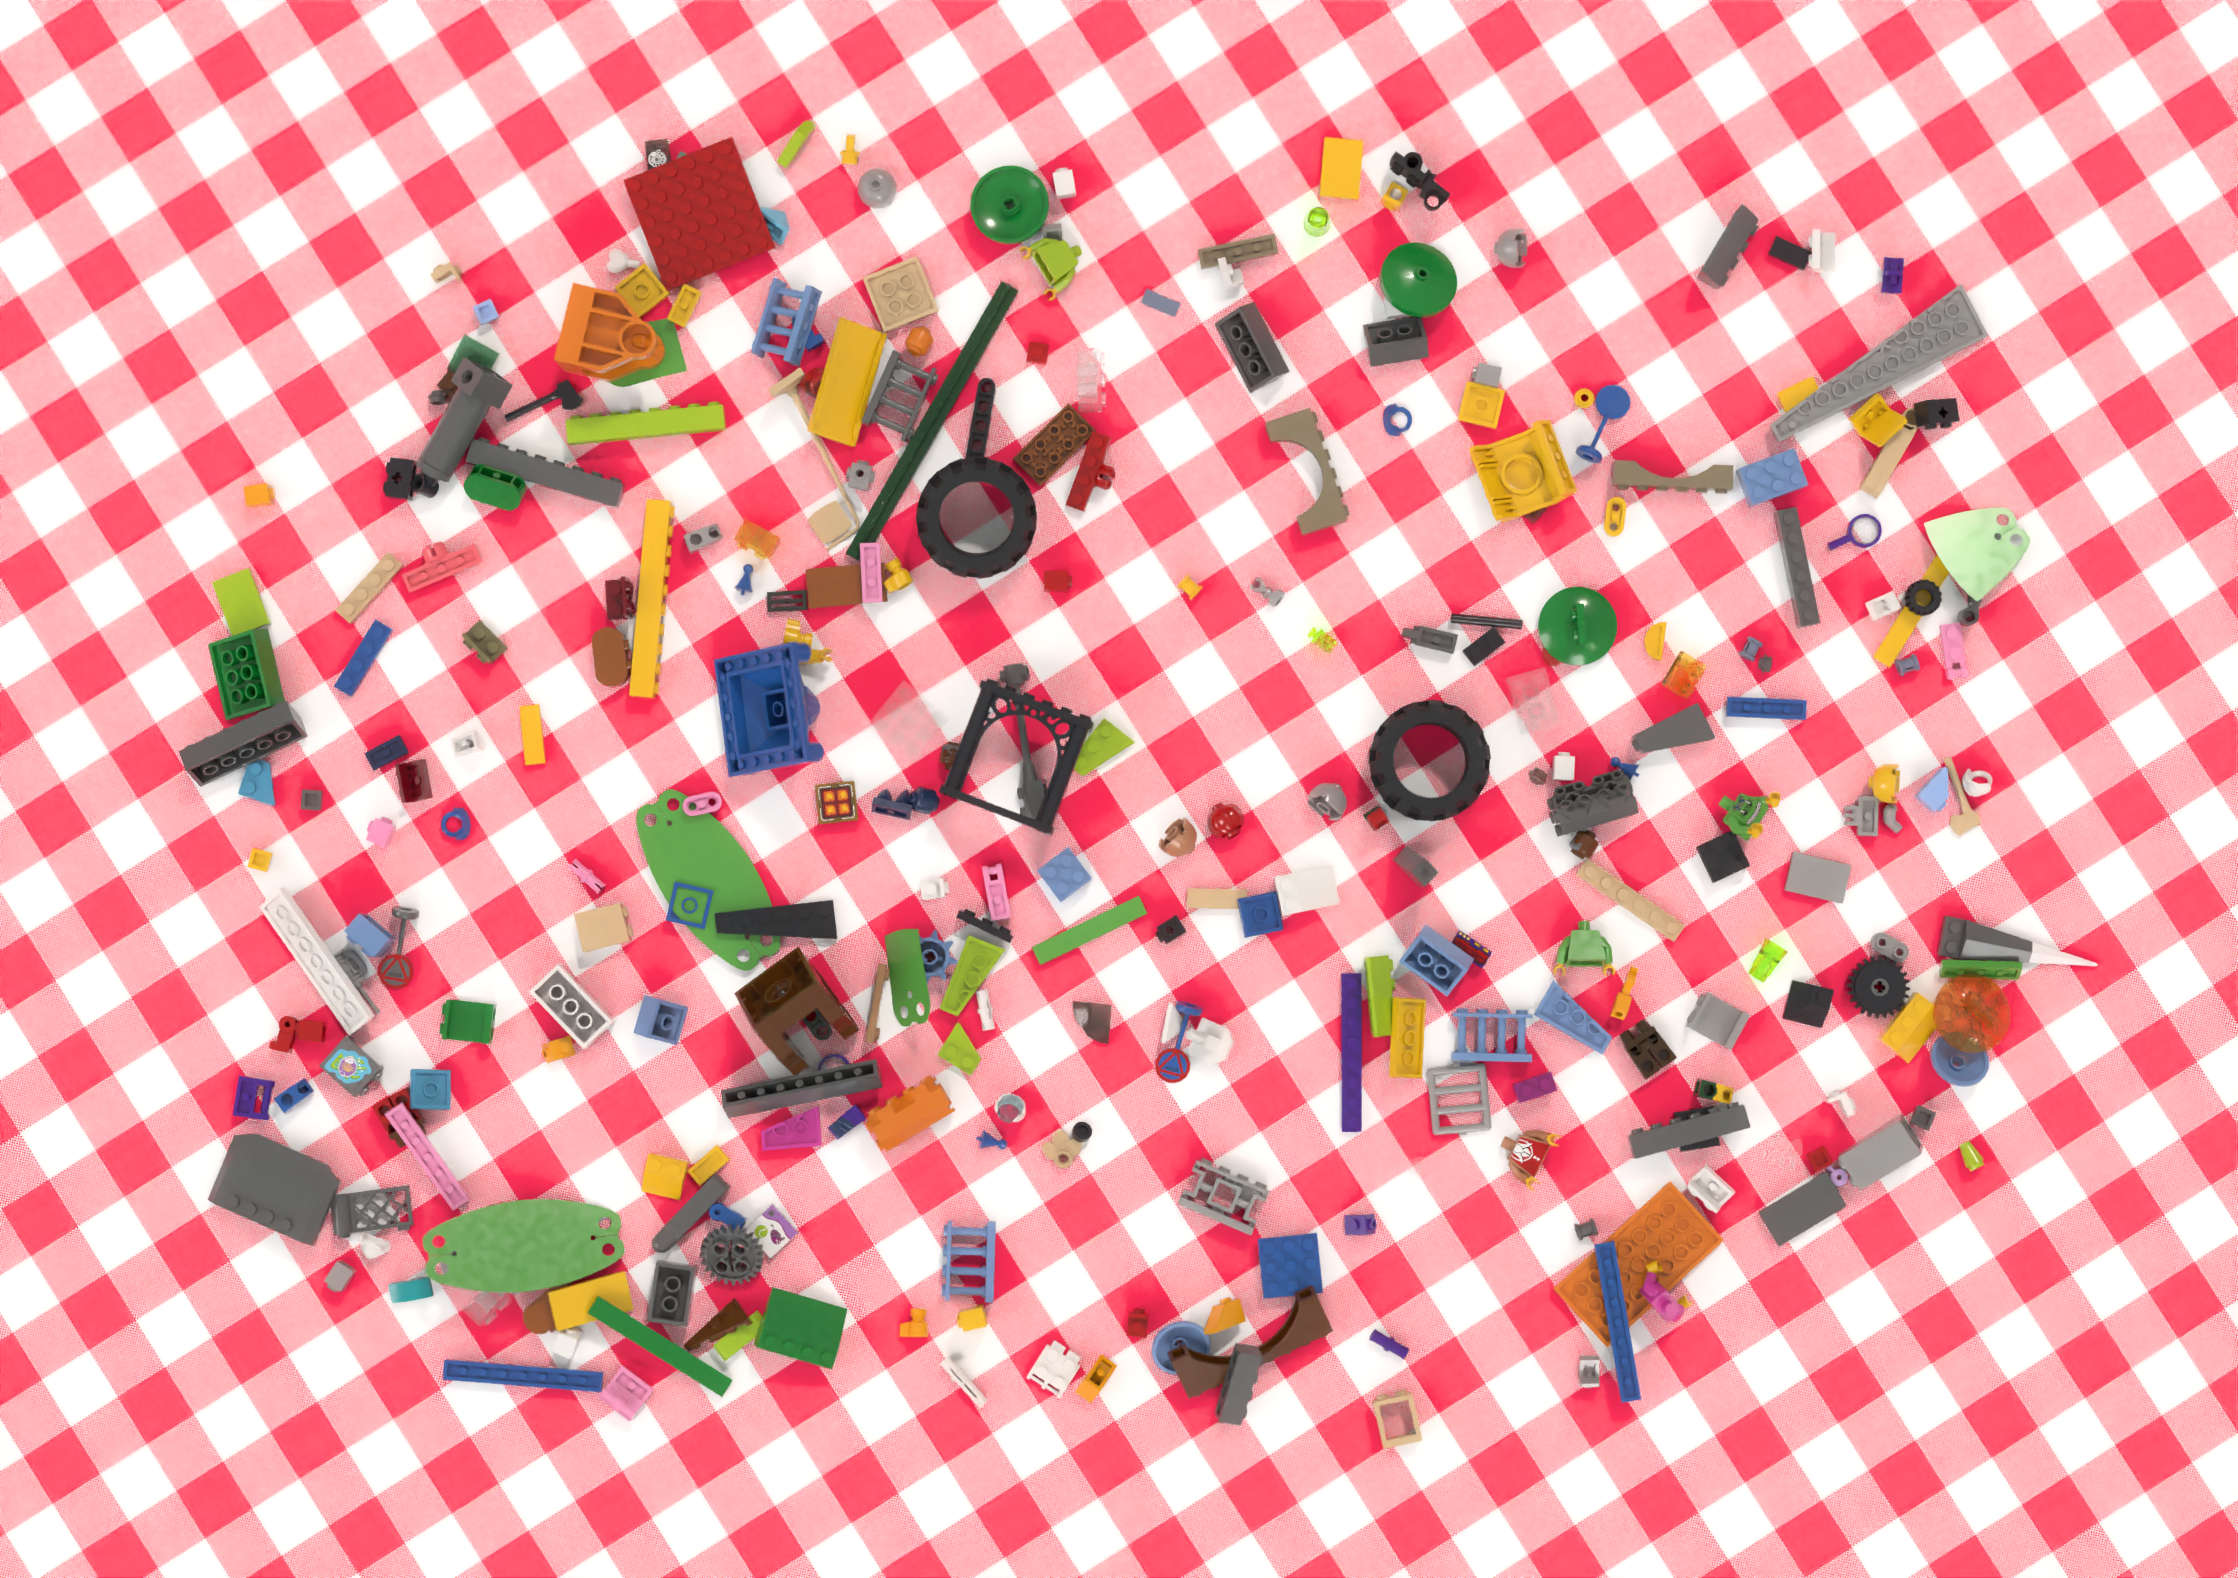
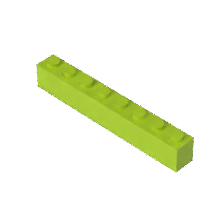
(645, 424)

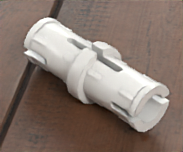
(985, 1009)

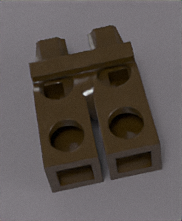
(1647, 1042)

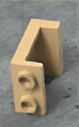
(603, 927)

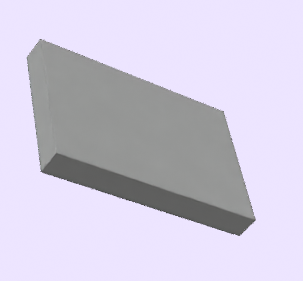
(1817, 877)

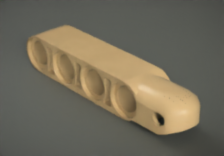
(1889, 457)

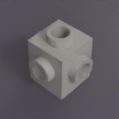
(863, 482)

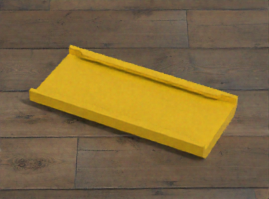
(846, 382)

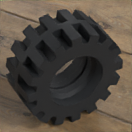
(1914, 606)

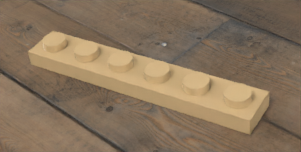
(1630, 900)

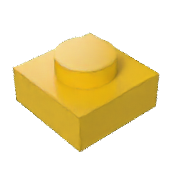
(260, 860)

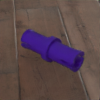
(1389, 1344)

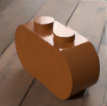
(611, 657)
(538, 1314)

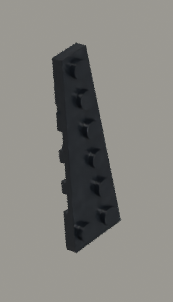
(793, 920)

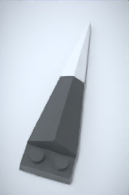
(1975, 941)

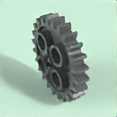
(714, 1254)

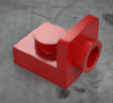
(1137, 1323)

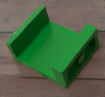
(468, 1021)

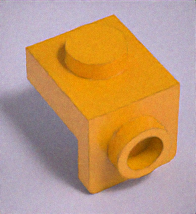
(558, 1049)

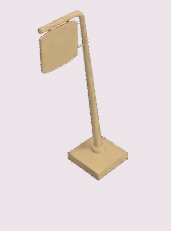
(829, 520)

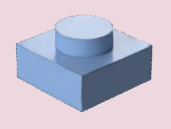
(486, 312)

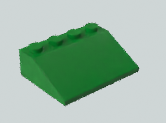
(246, 673)
(801, 1328)

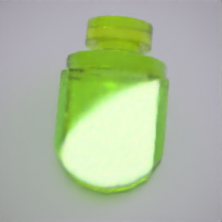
(1322, 639)

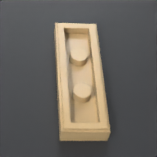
(1214, 898)

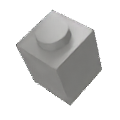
(1486, 374)
(339, 1276)

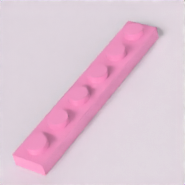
(427, 1156)

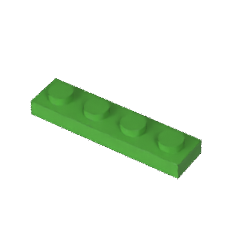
(1991, 969)

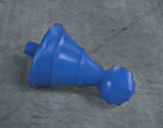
(744, 583)
(1627, 769)
(987, 1140)

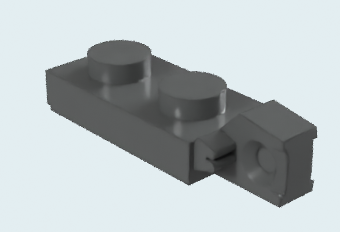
(1431, 638)

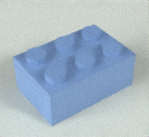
(1771, 477)
(1436, 960)

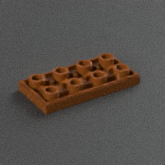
(1054, 445)
(838, 586)

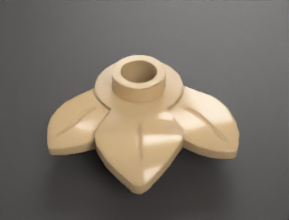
(1061, 1146)

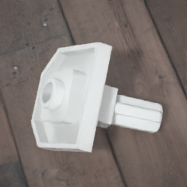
(1209, 1042)

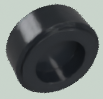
(1081, 1132)

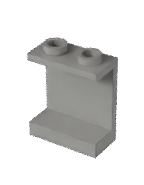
(1717, 1020)

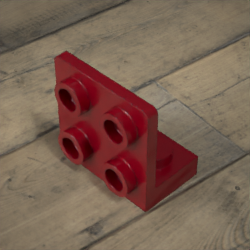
(619, 599)

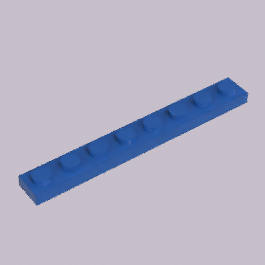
(1617, 1321)
(523, 1375)

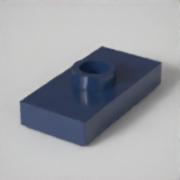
(386, 752)

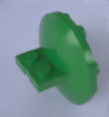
(1577, 626)

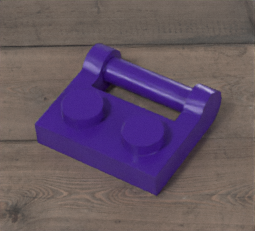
(247, 1096)

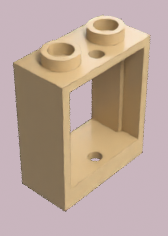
(1403, 1439)

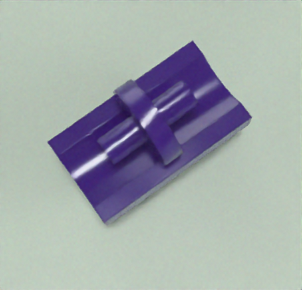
(1892, 275)

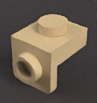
(442, 272)

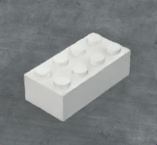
(572, 1006)

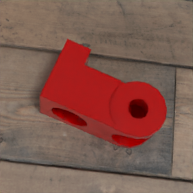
(286, 1035)

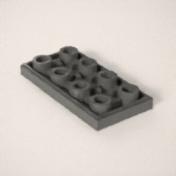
(1802, 1208)

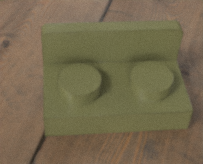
(484, 642)

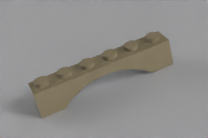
(1631, 474)

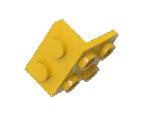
(1877, 421)

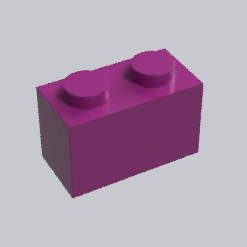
(1534, 1087)

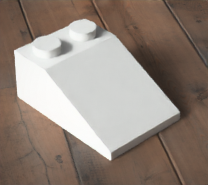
(1306, 890)

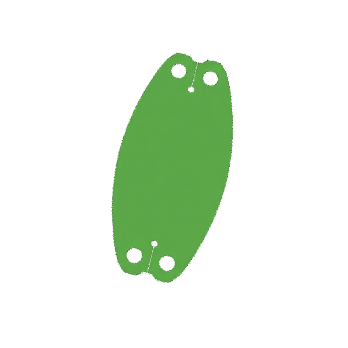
(705, 856)
(523, 1245)

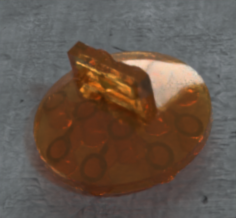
(1971, 1013)

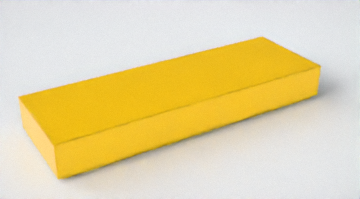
(532, 734)

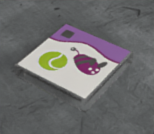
(772, 1230)

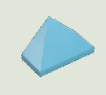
(777, 224)

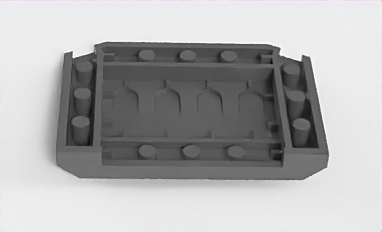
(275, 1187)

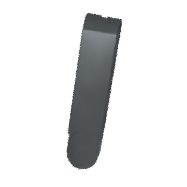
(689, 1213)

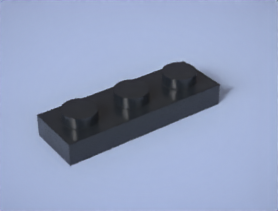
(985, 924)

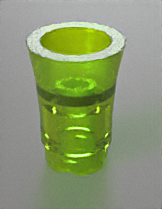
(1315, 228)
(1767, 960)

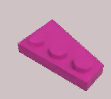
(795, 1132)

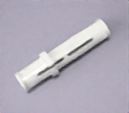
(963, 1381)

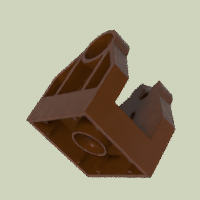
(786, 996)

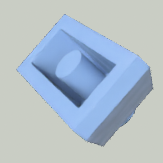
(1935, 791)

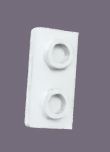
(1823, 251)
(1710, 1188)

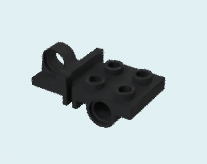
(1417, 178)

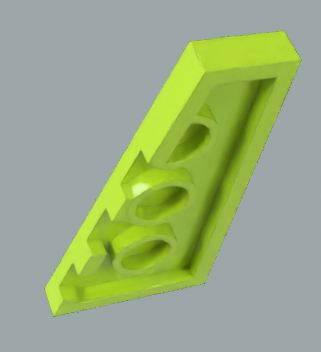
(972, 968)

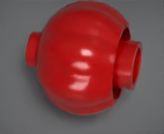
(1225, 820)

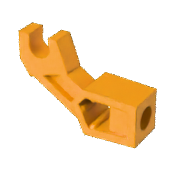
(1623, 1000)

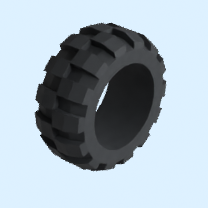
(976, 564)
(1462, 727)

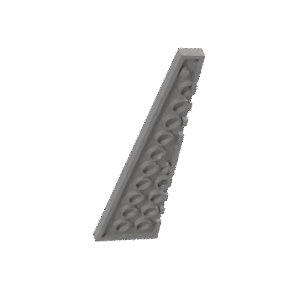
(1925, 340)

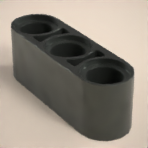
(814, 1025)

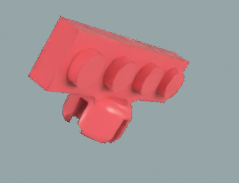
(440, 565)

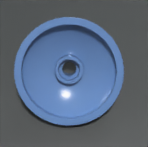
(1970, 1066)
(1165, 1341)

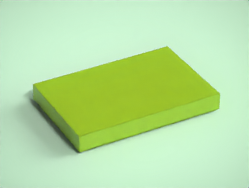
(241, 602)

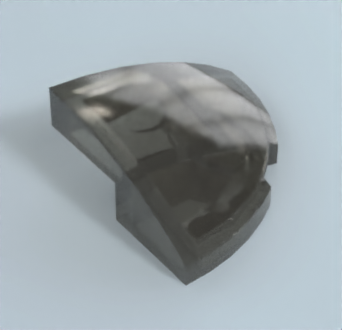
(1094, 1019)

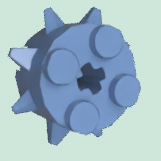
(941, 951)

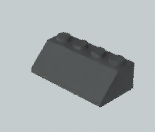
(1728, 247)
(1252, 347)

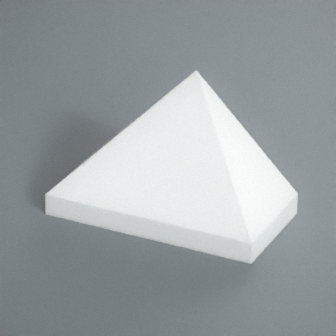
(467, 744)
(1172, 1023)

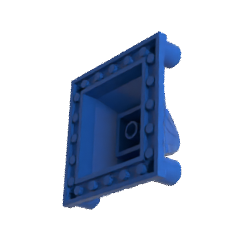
(766, 709)

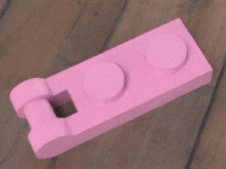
(1953, 650)
(996, 893)

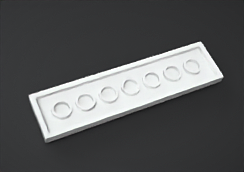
(316, 961)

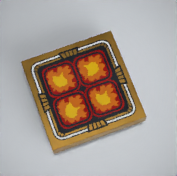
(836, 802)

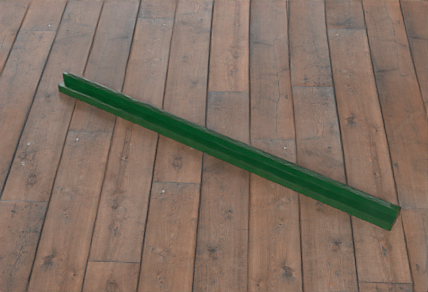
(934, 418)

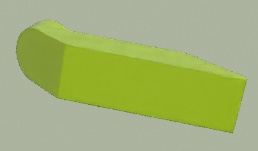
(796, 143)

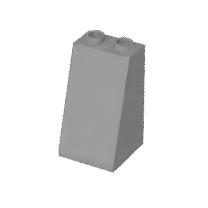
(1880, 1152)

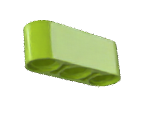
(735, 1341)

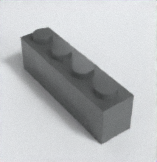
(1238, 1384)

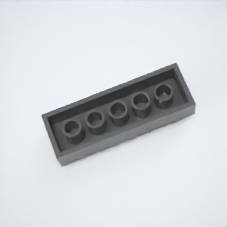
(243, 743)

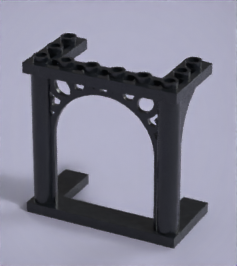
(1078, 730)

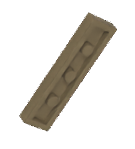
(1238, 251)

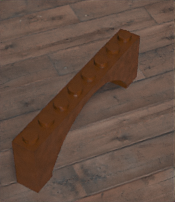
(1304, 1324)

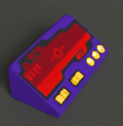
(1472, 948)

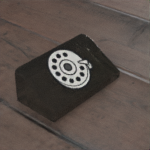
(657, 152)

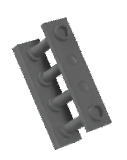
(887, 380)

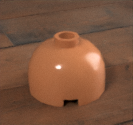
(1179, 839)

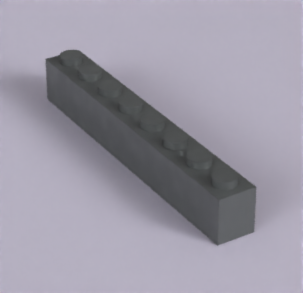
(547, 474)
(802, 1088)

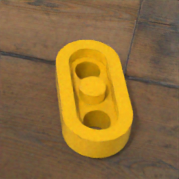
(1614, 517)

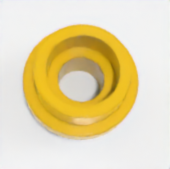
(1577, 398)

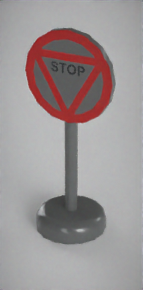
(395, 969)

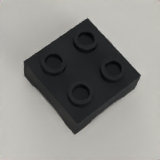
(1722, 856)

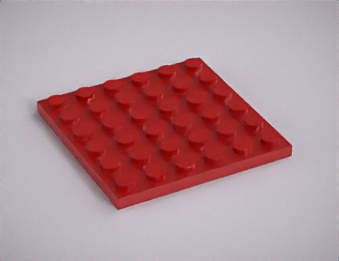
(699, 214)

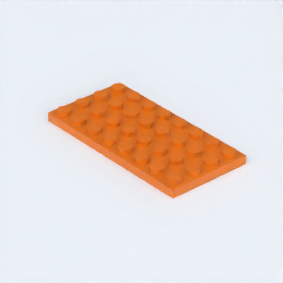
(1660, 1230)

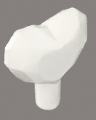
(620, 261)

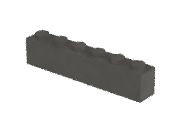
(1796, 567)
(1688, 1131)

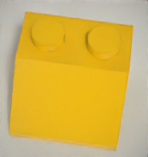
(664, 1175)

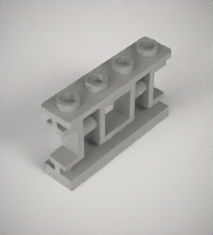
(1217, 1211)

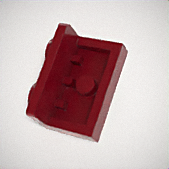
(413, 781)

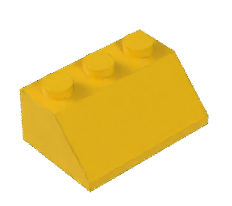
(1909, 1027)

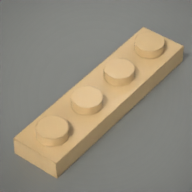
(369, 587)

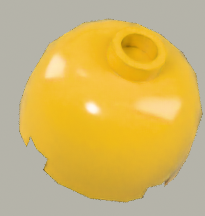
(1885, 782)

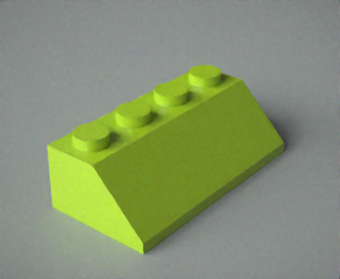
(1379, 993)

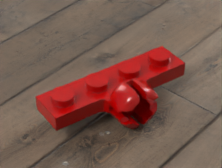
(1091, 472)

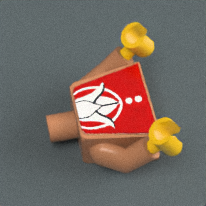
(1528, 1154)

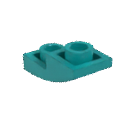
(410, 1290)

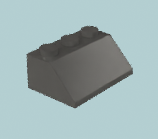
(1395, 341)

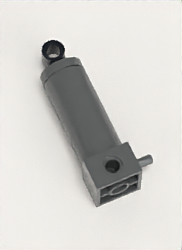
(476, 393)

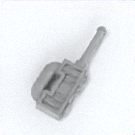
(355, 976)

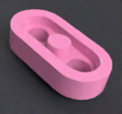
(702, 804)

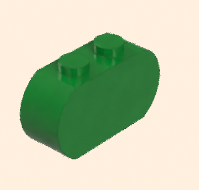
(495, 487)

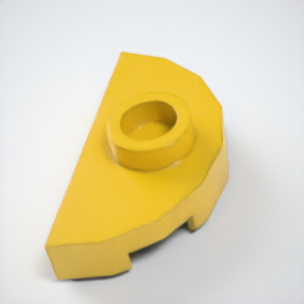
(1654, 640)

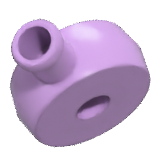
(1834, 1173)

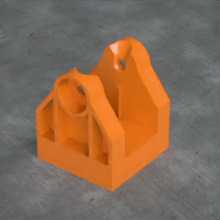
(605, 337)

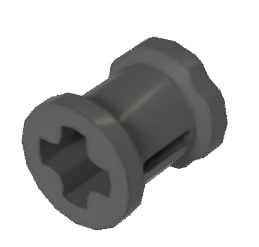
(1585, 1229)

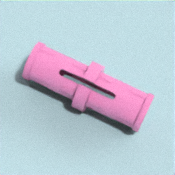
(587, 876)

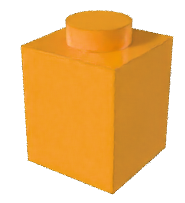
(259, 495)

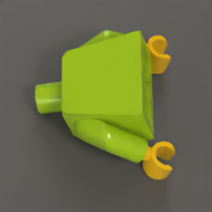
(1055, 262)

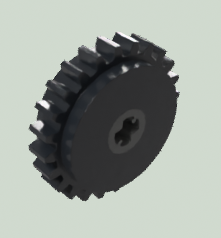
(1892, 987)

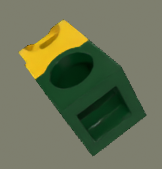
(1713, 1091)

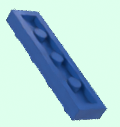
(363, 658)
(1766, 708)

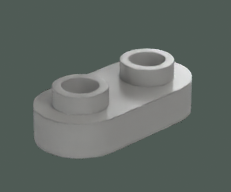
(1890, 947)

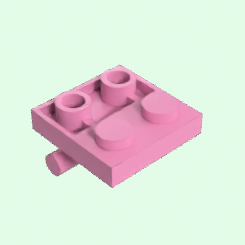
(626, 1393)

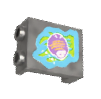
(352, 1067)

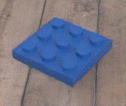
(1289, 1264)

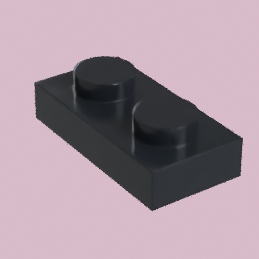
(1483, 646)

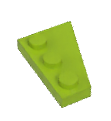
(1101, 746)

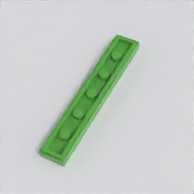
(1089, 930)

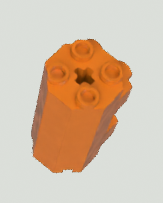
(909, 1114)

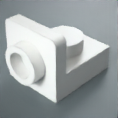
(1230, 277)
(933, 888)

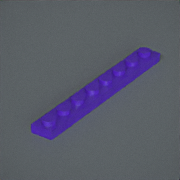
(1351, 1052)

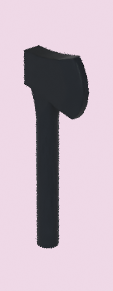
(564, 391)

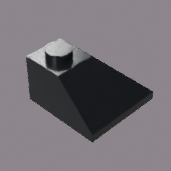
(1807, 1003)

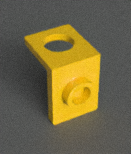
(1391, 203)

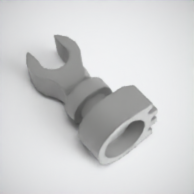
(1274, 597)

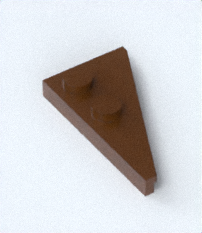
(720, 1325)

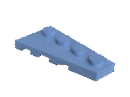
(1566, 1015)

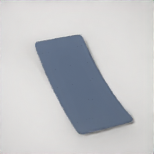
(1160, 303)

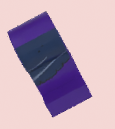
(847, 1122)

